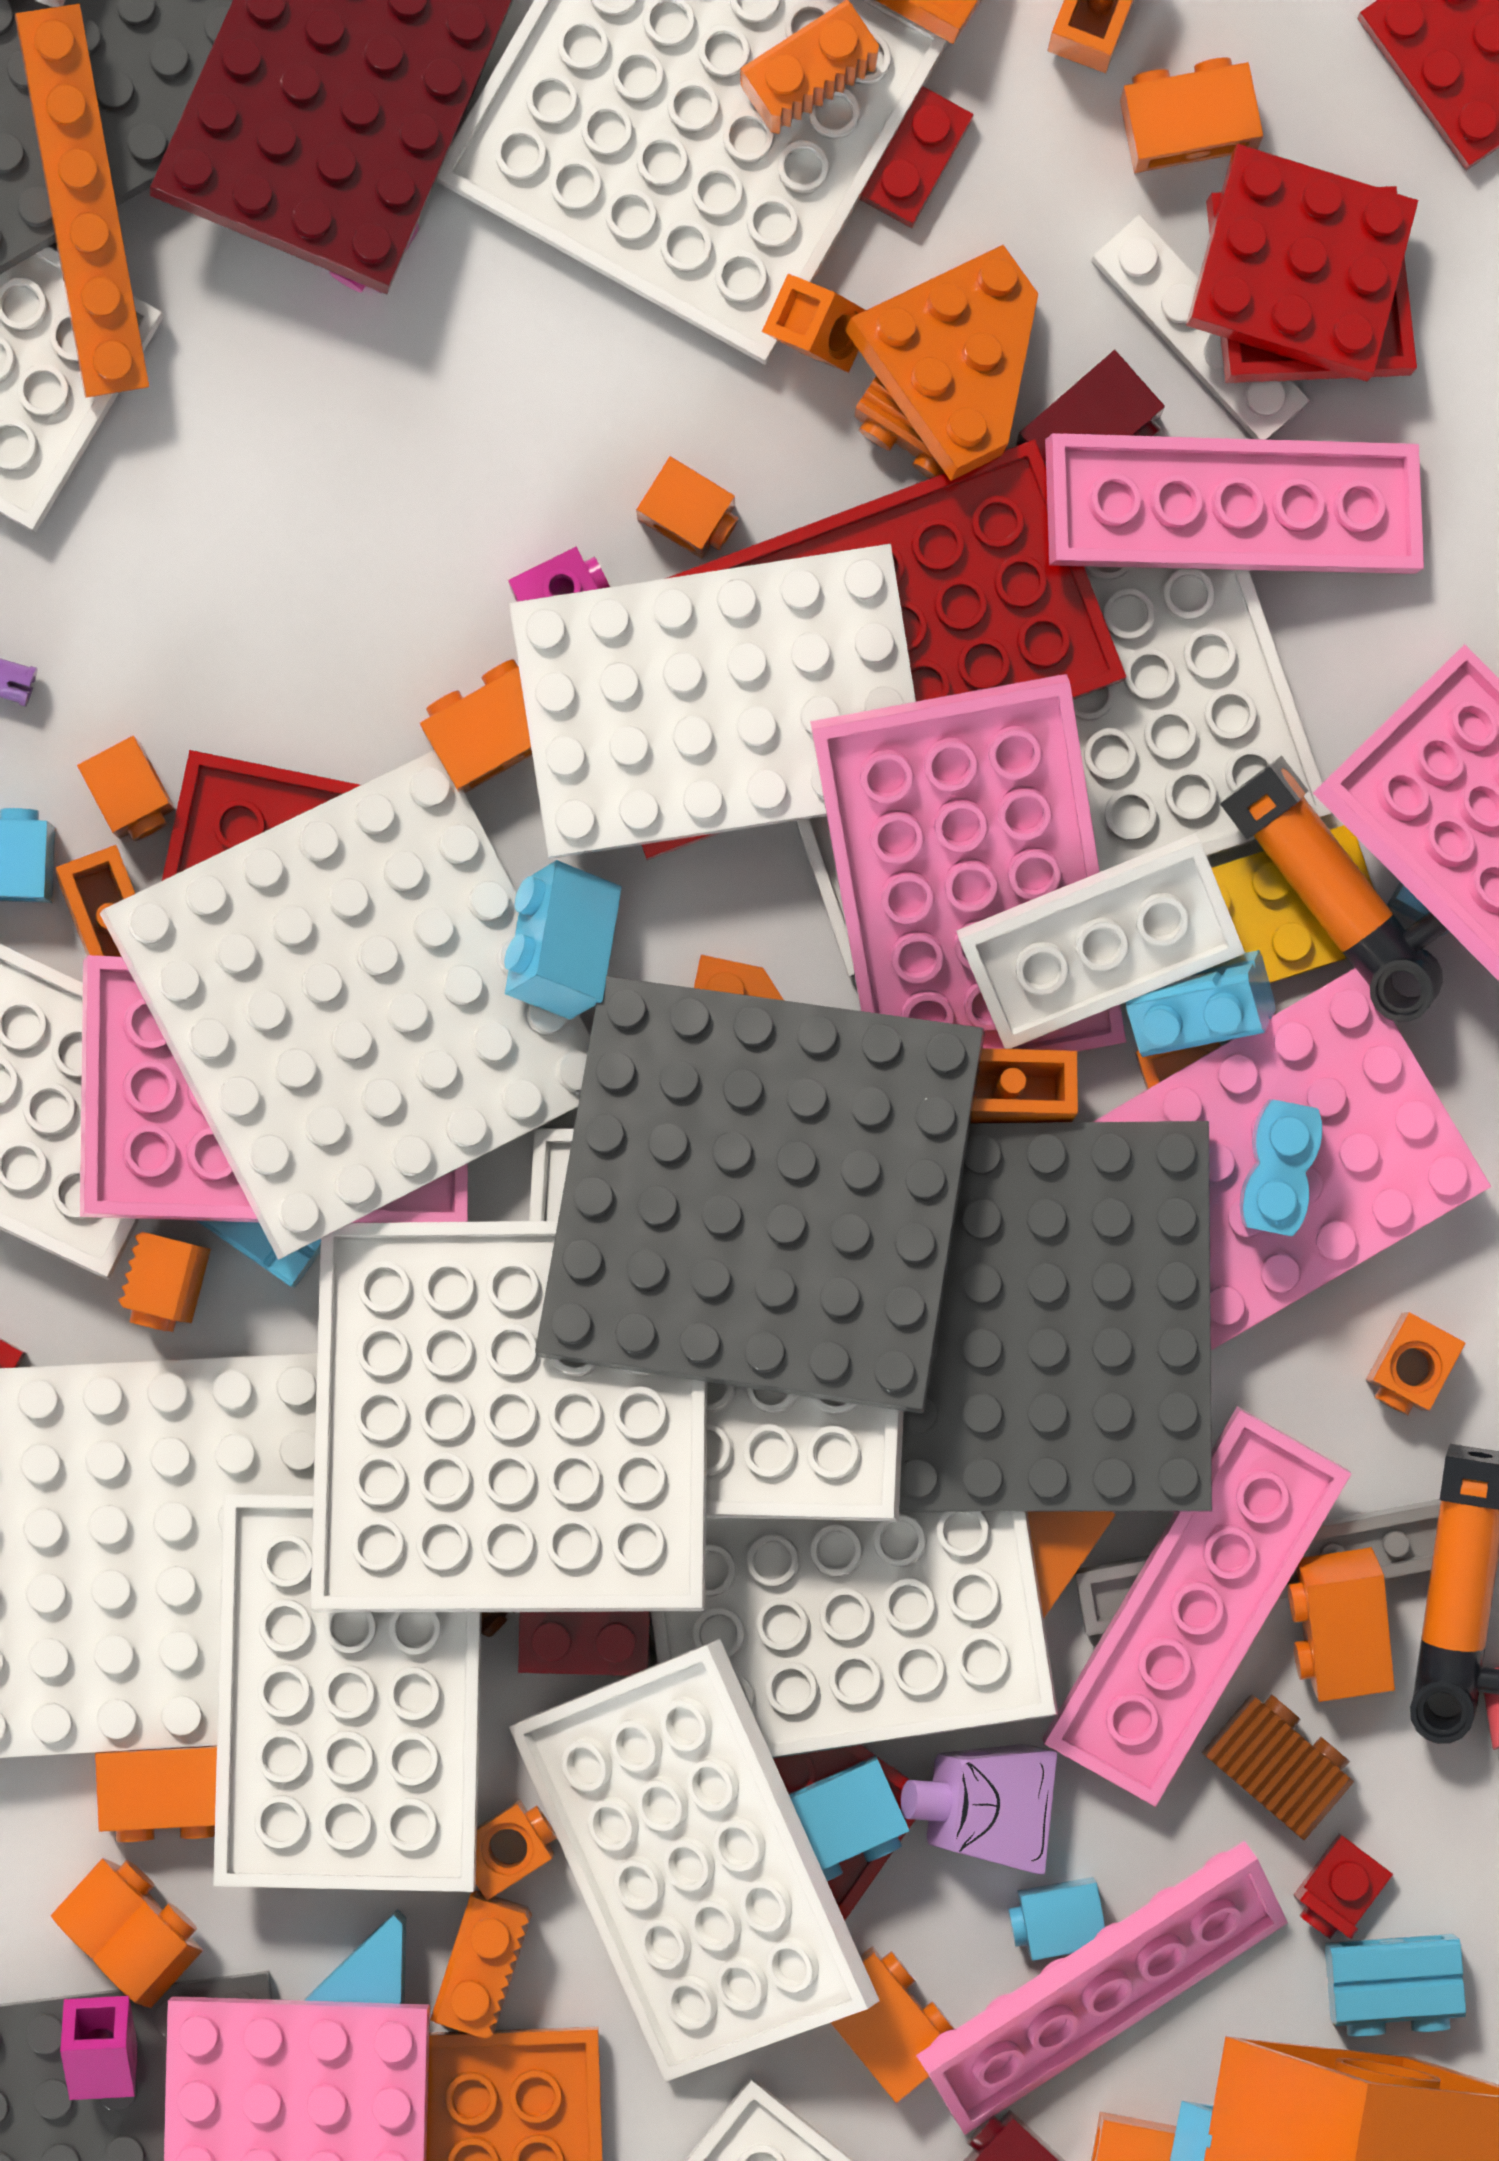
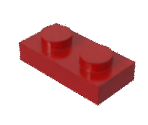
(916, 157)

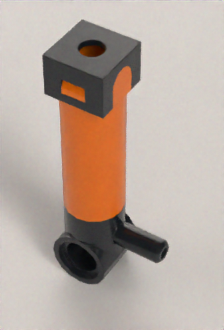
(1336, 891)
(1459, 1594)

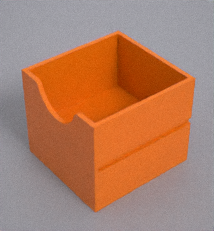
(1347, 2107)

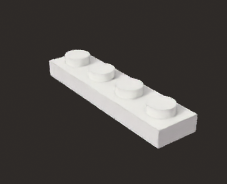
(1162, 293)

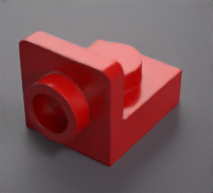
(1341, 1888)

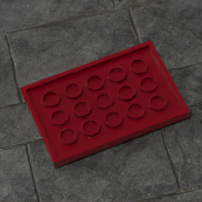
(328, 124)

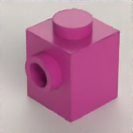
(559, 576)
(99, 2047)

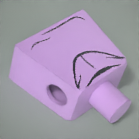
(988, 1804)

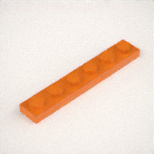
(82, 200)

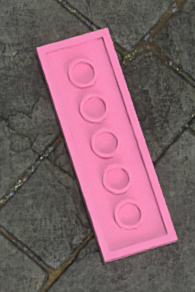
(1233, 504)
(1196, 1609)
(1103, 1987)

